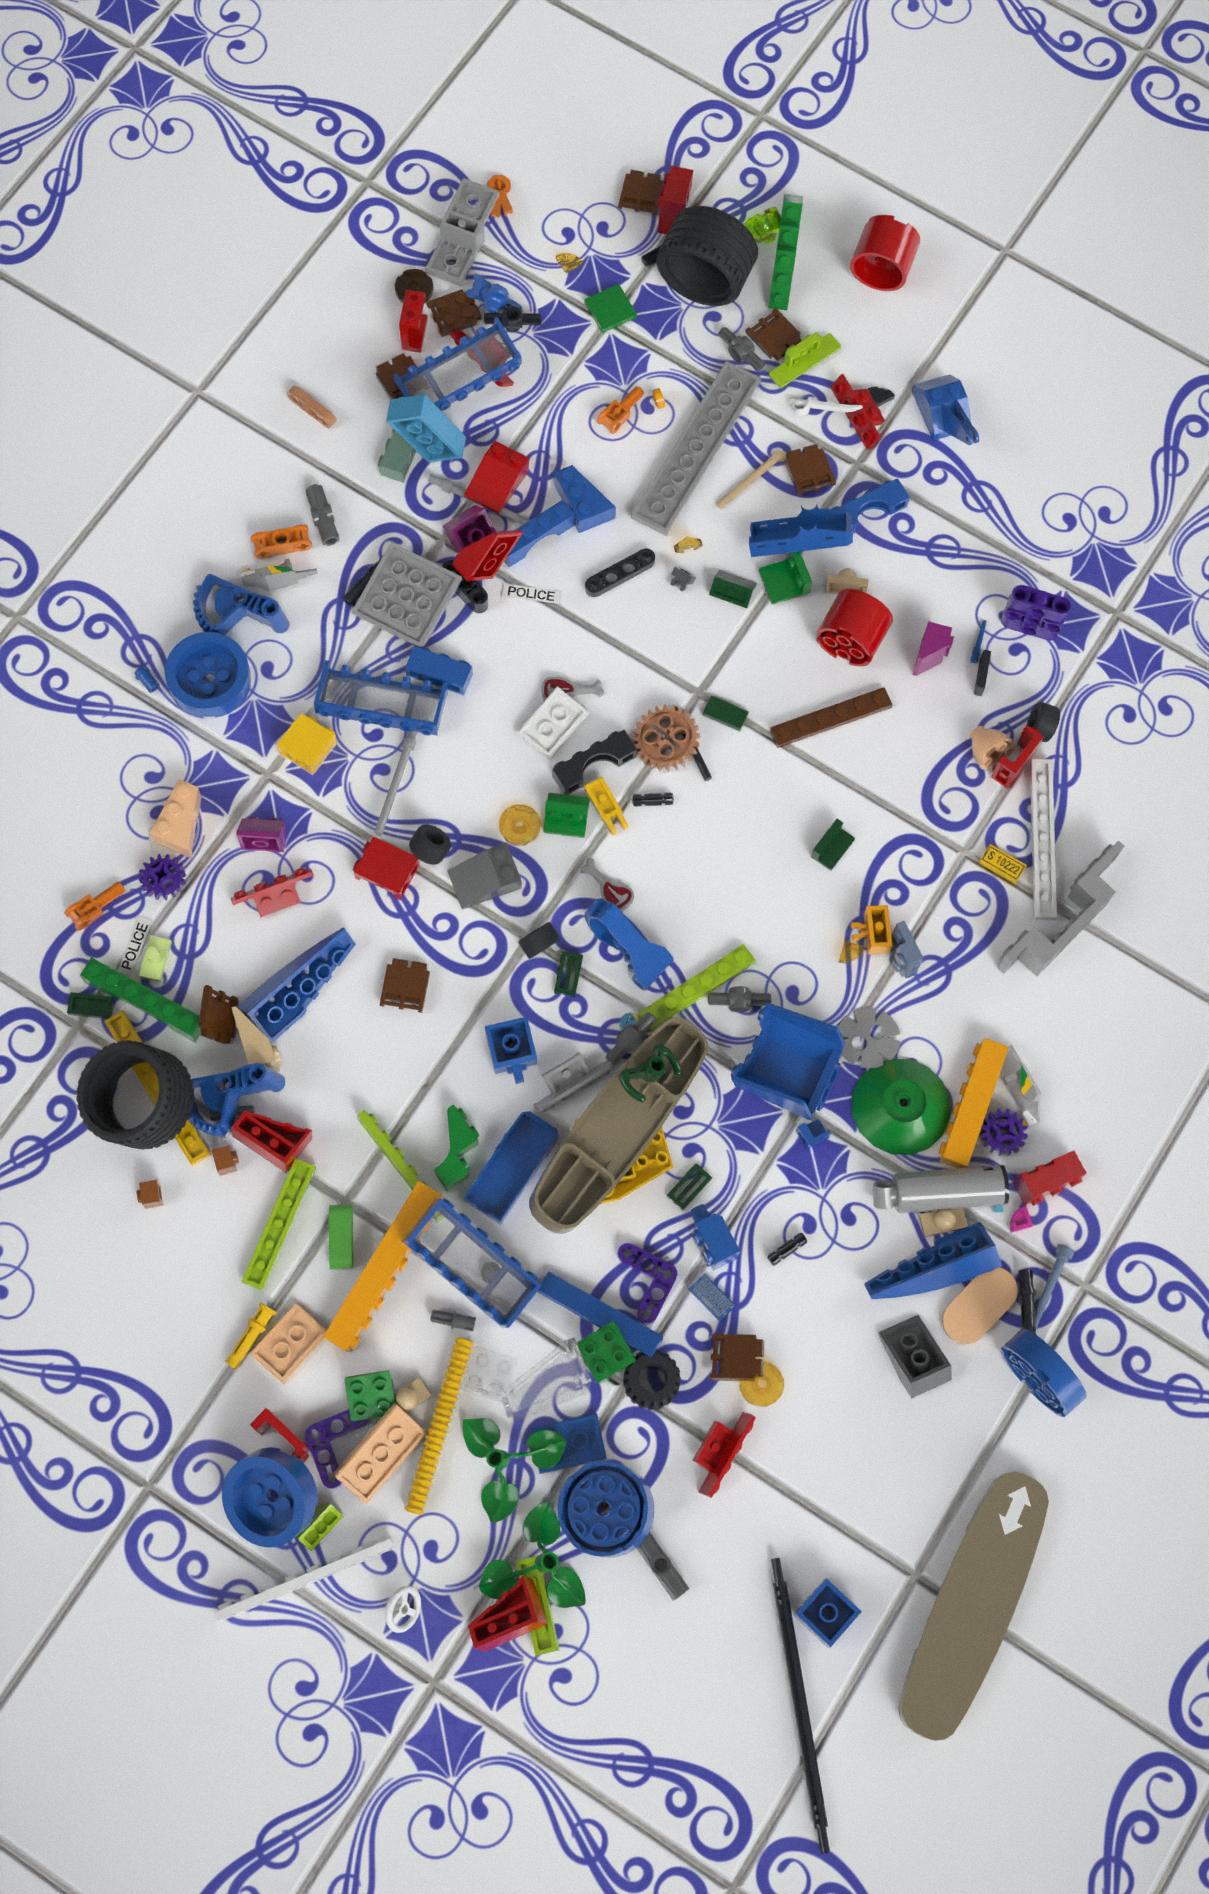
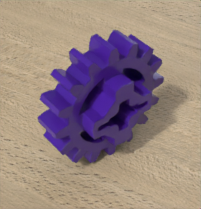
(159, 868)
(996, 1127)

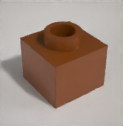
(225, 1160)
(150, 1194)

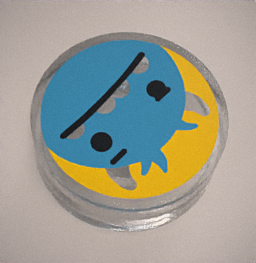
(628, 1018)

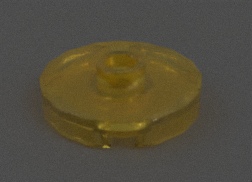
(522, 834)
(763, 1396)

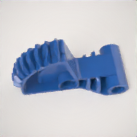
(254, 605)
(614, 929)
(242, 1081)

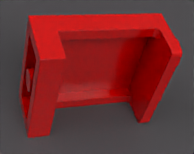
(412, 321)
(1006, 770)
(386, 867)
(267, 1419)

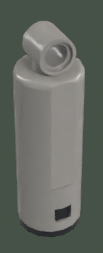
(943, 1189)

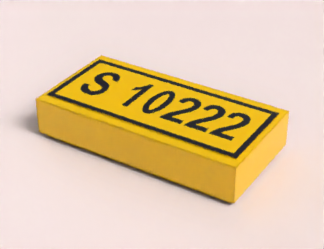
(1002, 864)

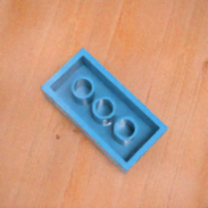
(426, 428)

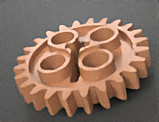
(679, 725)

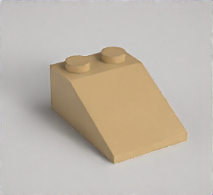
(255, 1043)

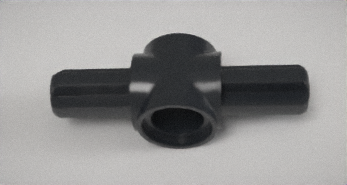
(519, 318)

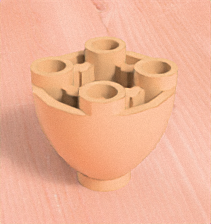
(990, 746)

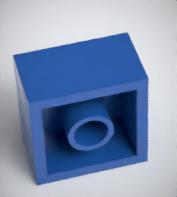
(827, 1613)

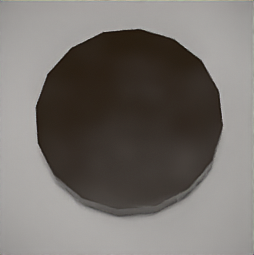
(414, 280)

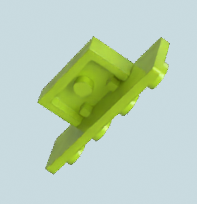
(803, 357)

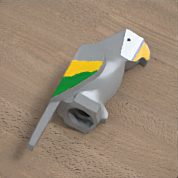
(275, 576)
(1024, 1091)

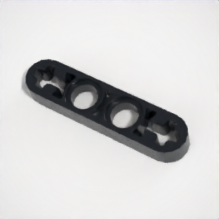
(622, 575)

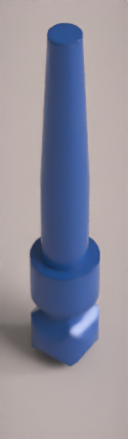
(977, 650)

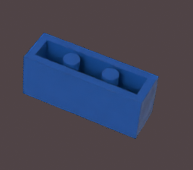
(439, 668)

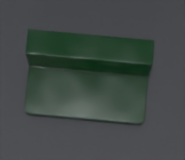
(732, 588)
(832, 845)

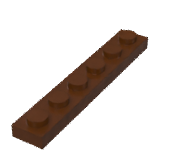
(830, 717)

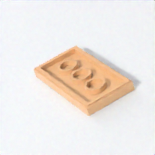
(379, 1453)

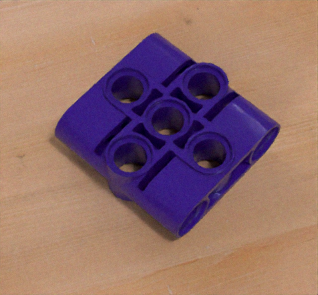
(1035, 612)

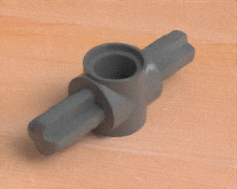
(741, 349)
(739, 999)
(630, 1038)

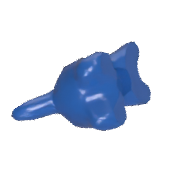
(493, 295)

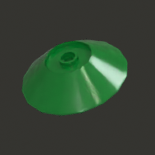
(899, 1127)

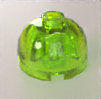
(765, 226)

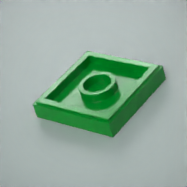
(610, 308)

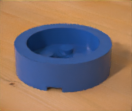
(208, 655)
(1043, 1372)
(629, 1513)
(256, 1514)

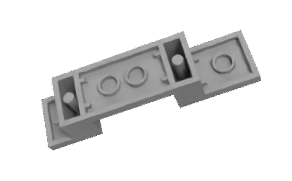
(1089, 894)

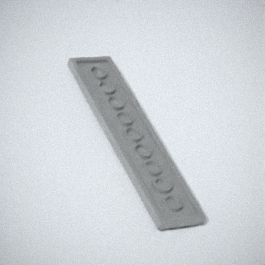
(696, 448)

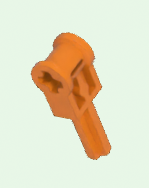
(618, 413)
(90, 908)

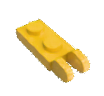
(605, 804)

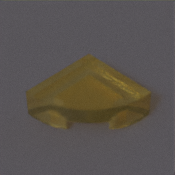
(568, 261)
(687, 543)
(850, 952)

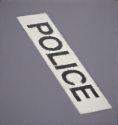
(531, 593)
(134, 945)

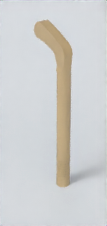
(776, 457)

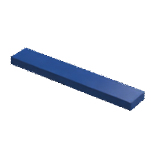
(599, 1313)

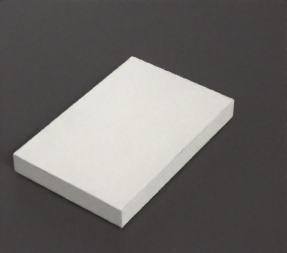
(553, 723)

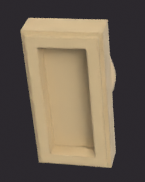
(845, 580)
(942, 1221)
(412, 1396)

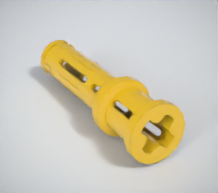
(255, 1326)

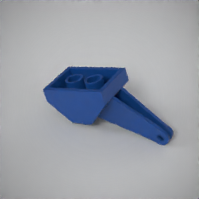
(945, 409)

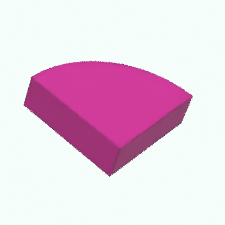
(1020, 1220)

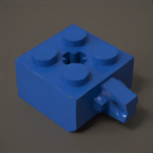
(511, 1059)
(714, 1238)

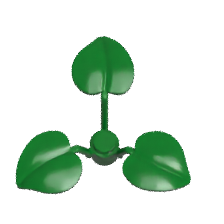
(480, 1438)
(544, 1528)

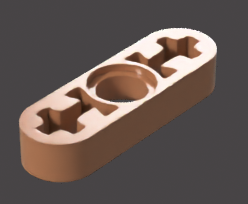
(311, 406)

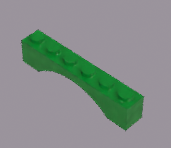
(126, 989)

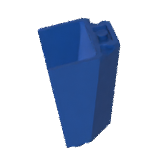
(791, 1061)

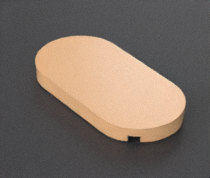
(979, 1306)

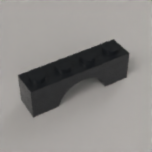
(615, 749)

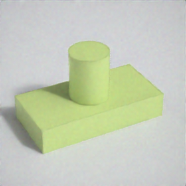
(155, 959)

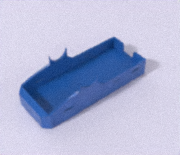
(802, 533)
(512, 1166)

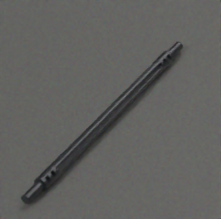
(800, 1706)

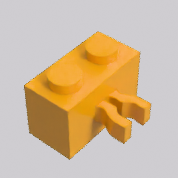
(876, 930)

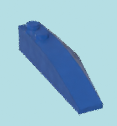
(290, 990)
(947, 1263)

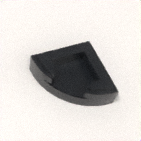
(881, 395)

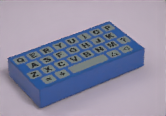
(712, 1297)

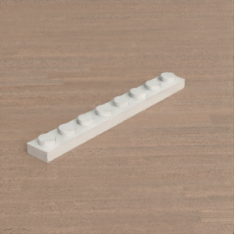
(1043, 839)
(296, 1582)

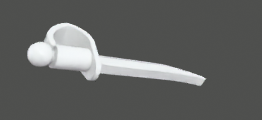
(807, 404)

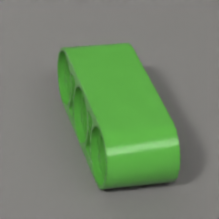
(341, 1236)

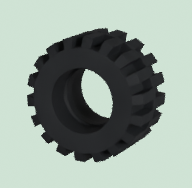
(647, 1399)

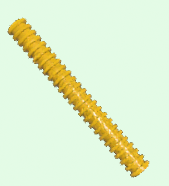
(439, 1426)

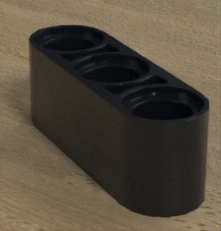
(470, 594)

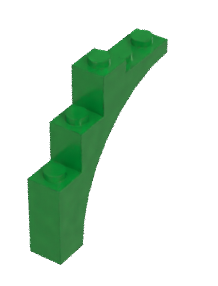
(785, 251)

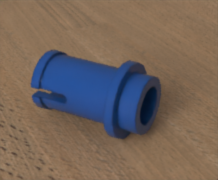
(146, 679)

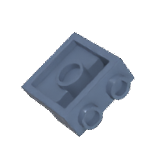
(907, 954)

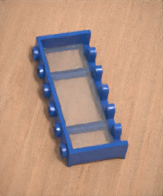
(462, 368)
(380, 700)
(472, 1262)

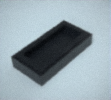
(982, 672)

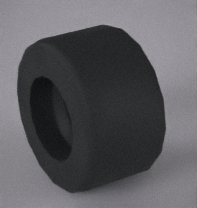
(1045, 719)
(430, 844)
(539, 940)

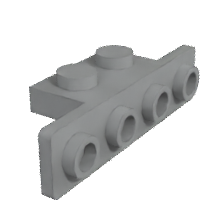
(568, 1078)

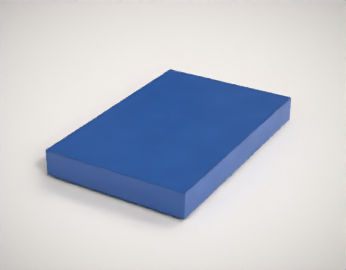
(582, 1438)

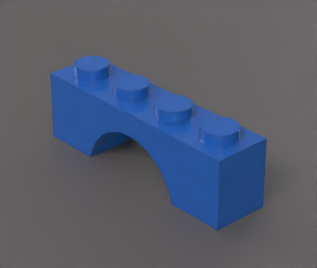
(888, 497)
(552, 521)

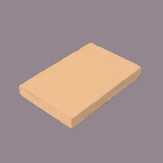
(289, 1343)

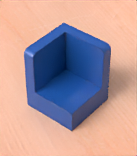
(812, 1133)

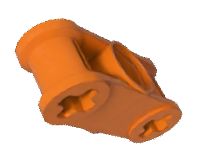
(270, 539)

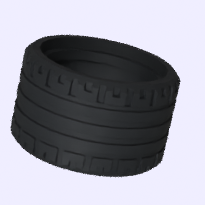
(707, 255)
(98, 1086)

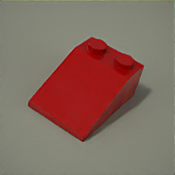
(497, 477)
(485, 556)

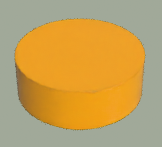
(658, 398)

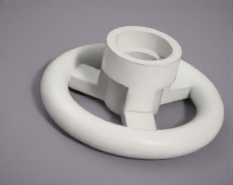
(398, 1607)

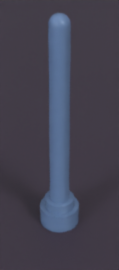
(1063, 1254)

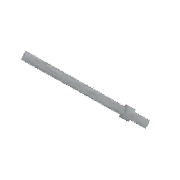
(448, 486)
(408, 745)

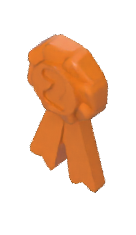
(503, 185)

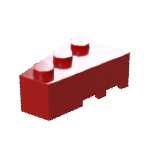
(673, 196)
(271, 1139)
(1049, 1178)
(509, 1618)

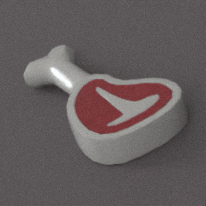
(569, 688)
(618, 894)

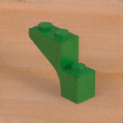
(462, 1140)

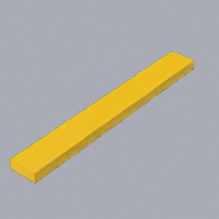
(188, 1138)

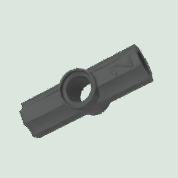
(322, 514)
(670, 1578)

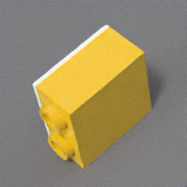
(307, 743)

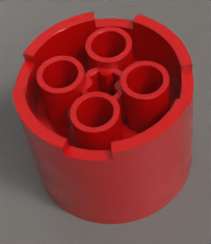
(885, 253)
(854, 627)

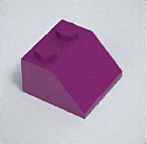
(469, 527)
(934, 646)
(262, 834)

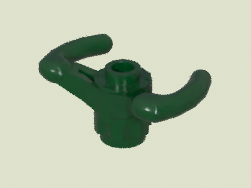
(650, 1070)

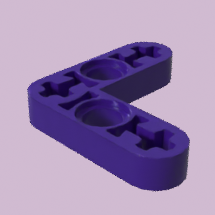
(658, 1280)
(328, 1435)

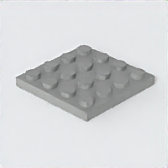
(406, 595)

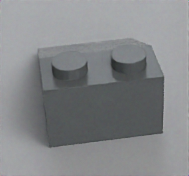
(485, 876)
(916, 1356)

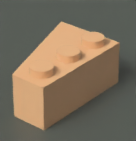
(178, 819)

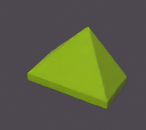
(324, 1521)

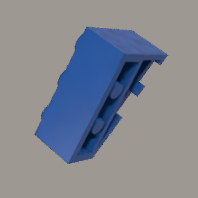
(583, 498)

